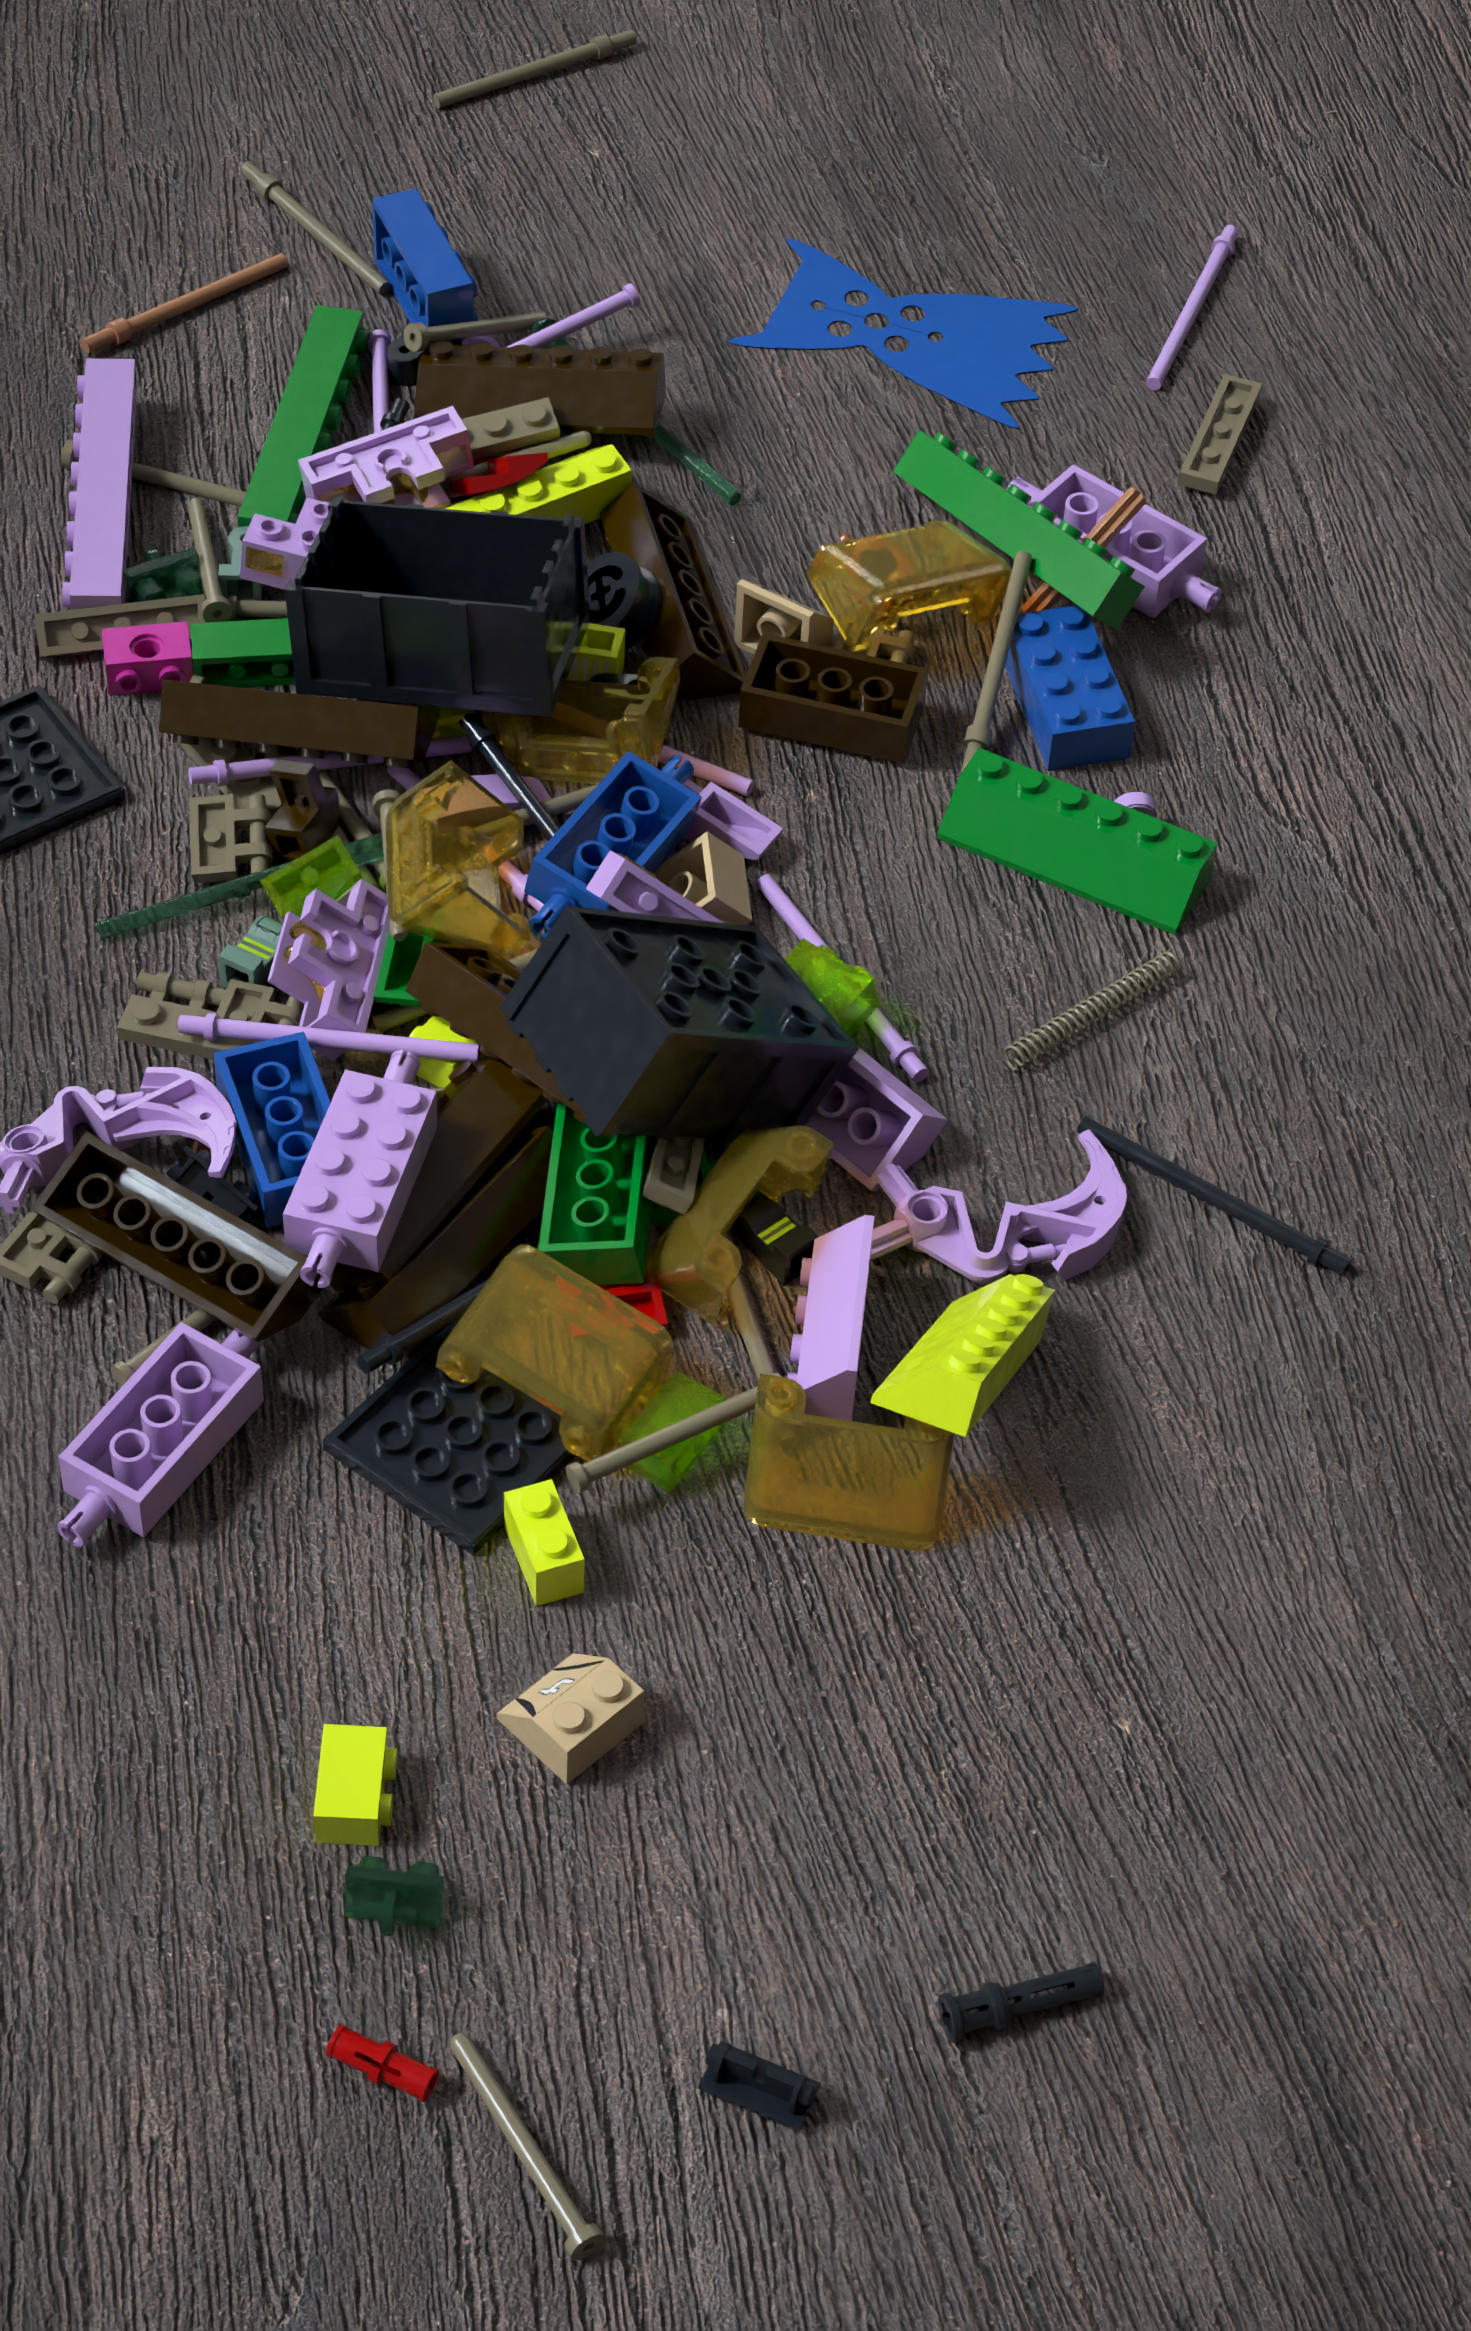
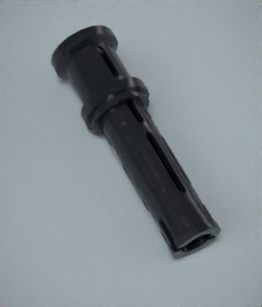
(993, 2000)

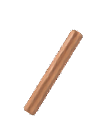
(1102, 533)

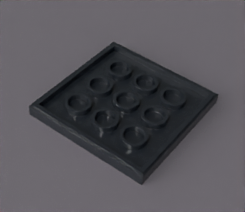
(46, 771)
(450, 1445)

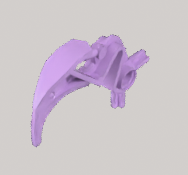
(168, 1104)
(1072, 1226)

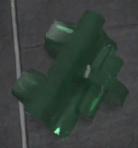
(164, 576)
(394, 1895)

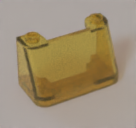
(905, 573)
(592, 726)
(445, 862)
(692, 1255)
(562, 1347)
(844, 1474)

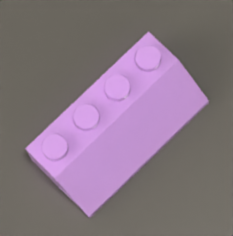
(874, 1121)
(832, 1318)

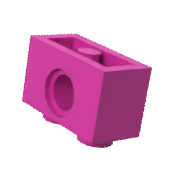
(145, 656)

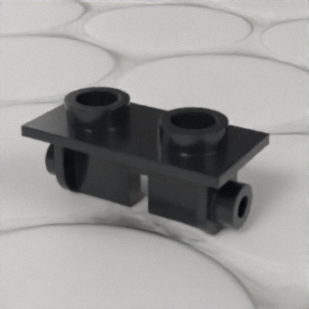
(194, 1176)
(758, 2085)

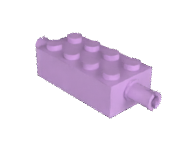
(1160, 549)
(361, 1170)
(159, 1431)

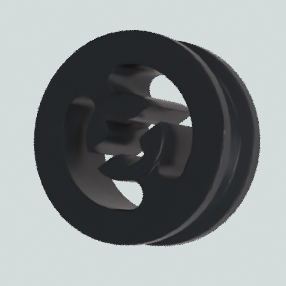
(623, 595)

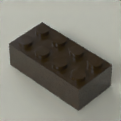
(833, 698)

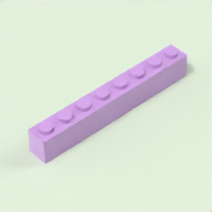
(102, 484)

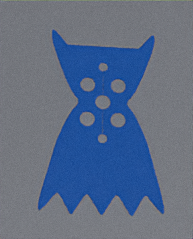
(974, 362)

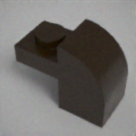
(307, 810)

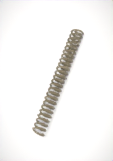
(1115, 986)

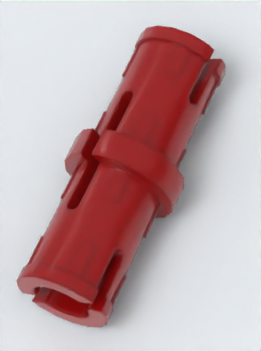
(382, 2063)

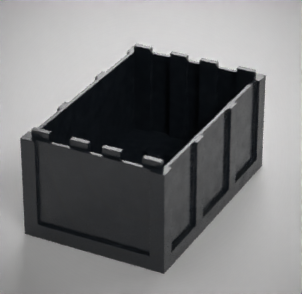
(439, 607)
(675, 1026)

